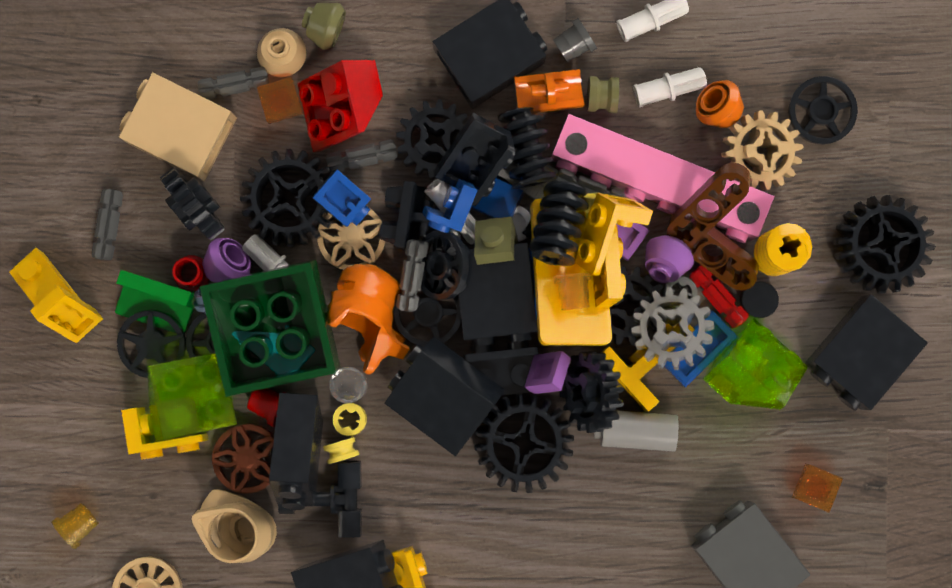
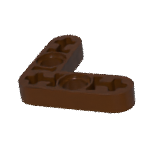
(705, 233)

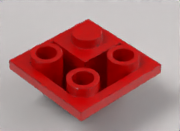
(339, 101)

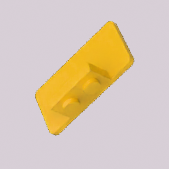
(585, 325)

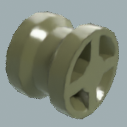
(603, 94)

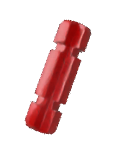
(719, 296)

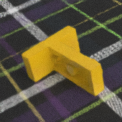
(53, 298)
(632, 374)

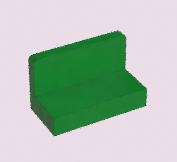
(147, 294)

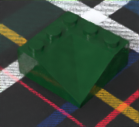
(267, 304)

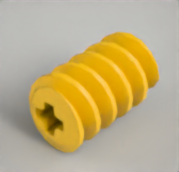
(795, 244)

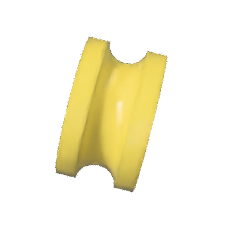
(351, 407)
(341, 450)

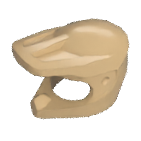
(236, 527)

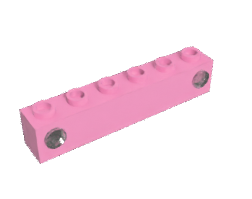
(652, 175)

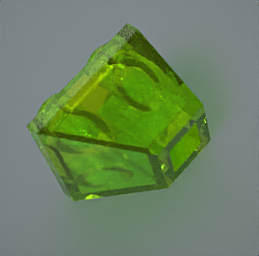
(756, 370)
(188, 397)

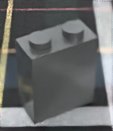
(748, 551)

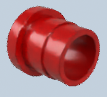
(198, 281)
(265, 404)

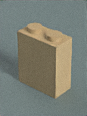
(177, 126)

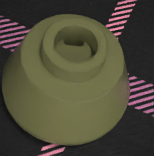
(324, 23)

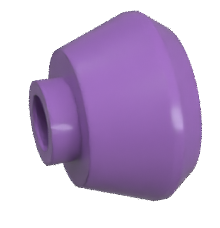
(667, 258)
(225, 260)

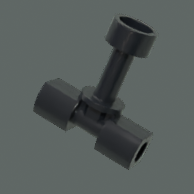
(342, 499)

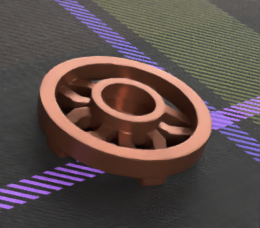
(245, 458)

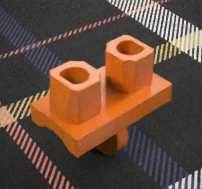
(550, 91)

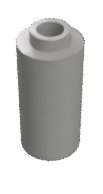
(641, 431)

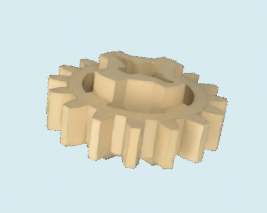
(762, 136)

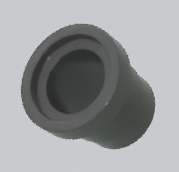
(574, 41)

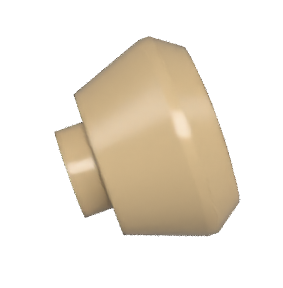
(281, 52)

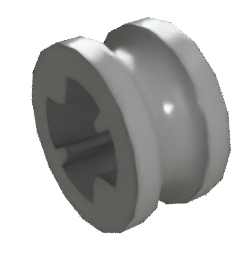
(681, 282)

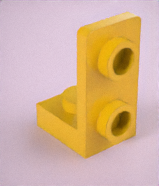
(602, 219)
(139, 427)

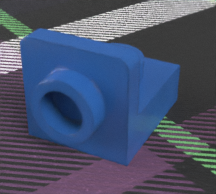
(343, 199)
(458, 204)

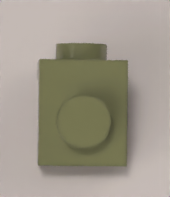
(495, 240)

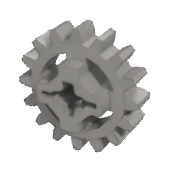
(682, 315)

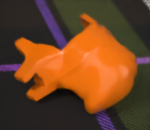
(366, 305)

